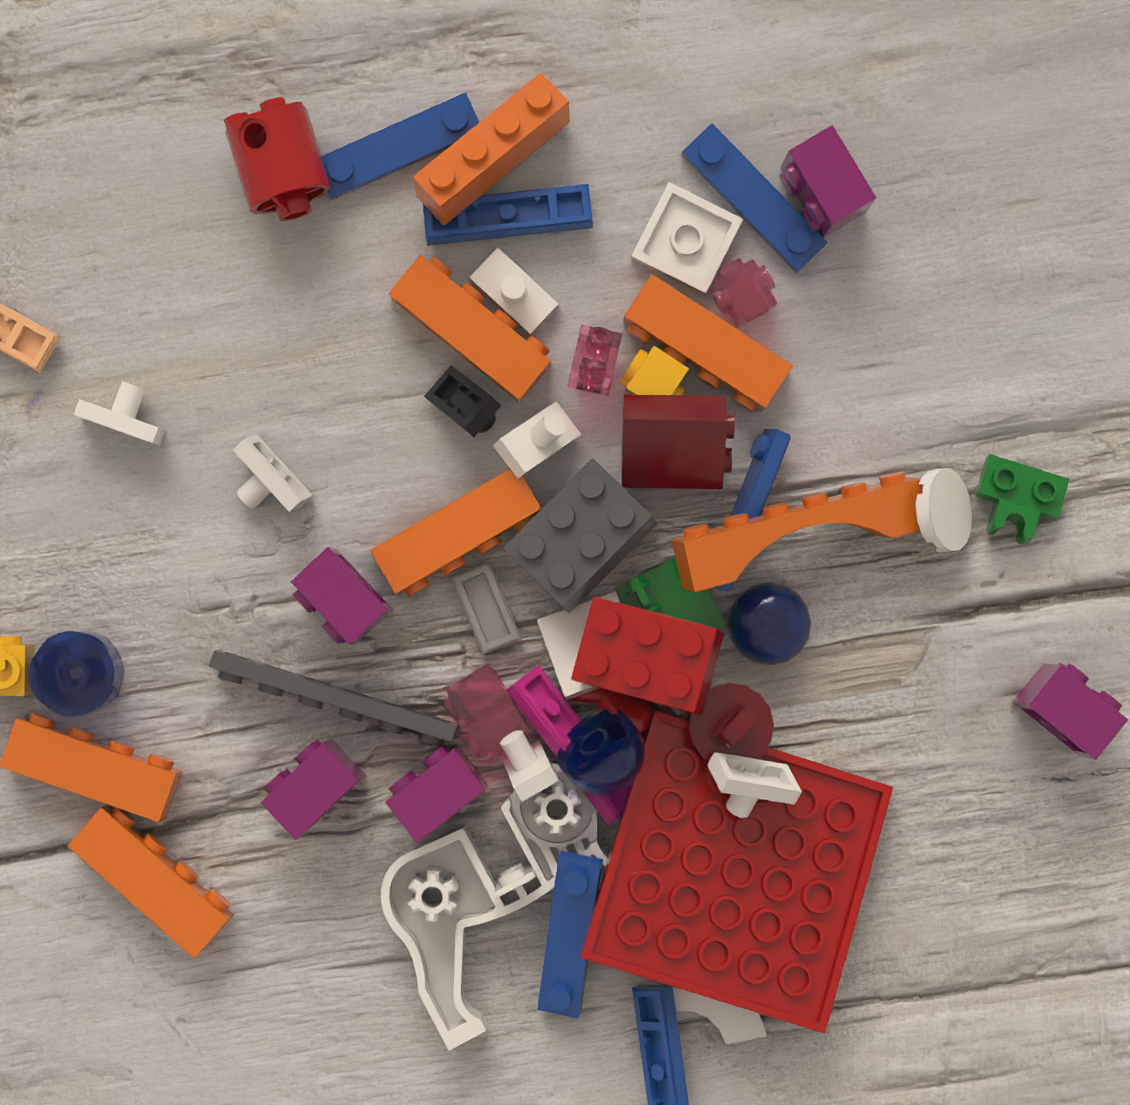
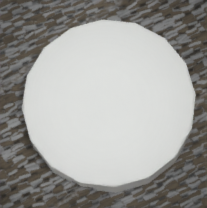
(944, 510)

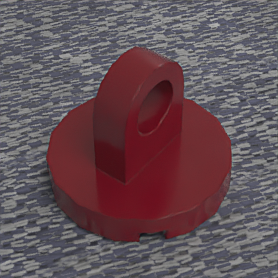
(732, 723)

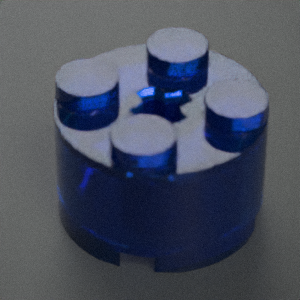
(73, 697)

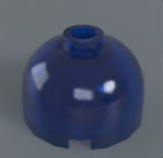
(769, 623)
(603, 753)

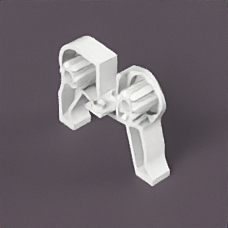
(447, 887)

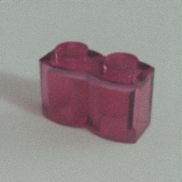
(486, 710)

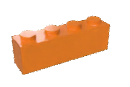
(492, 149)
(470, 328)
(707, 344)
(455, 531)
(90, 767)
(151, 879)

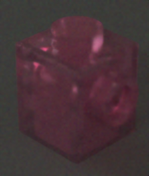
(744, 291)
(594, 360)

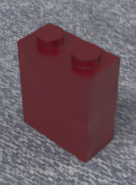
(675, 441)

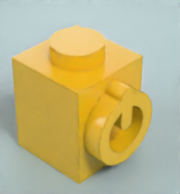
(654, 374)
(14, 666)

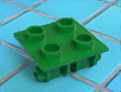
(662, 593)

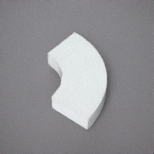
(732, 1021)

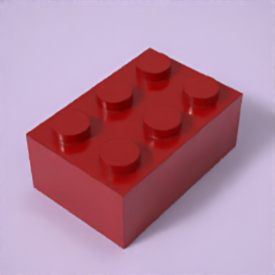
(647, 655)

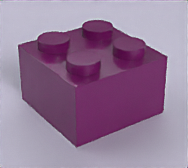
(826, 182)
(340, 597)
(1071, 710)
(312, 788)
(436, 793)

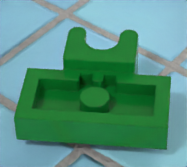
(1020, 495)

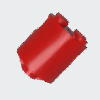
(277, 158)

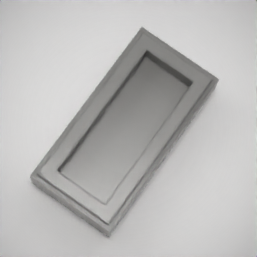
(486, 608)

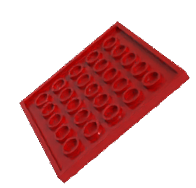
(731, 902)

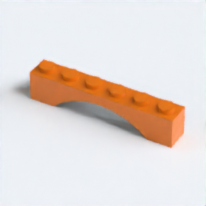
(721, 554)

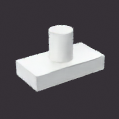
(514, 291)
(122, 415)
(537, 440)
(269, 477)
(527, 765)
(752, 780)

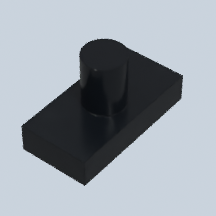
(463, 402)

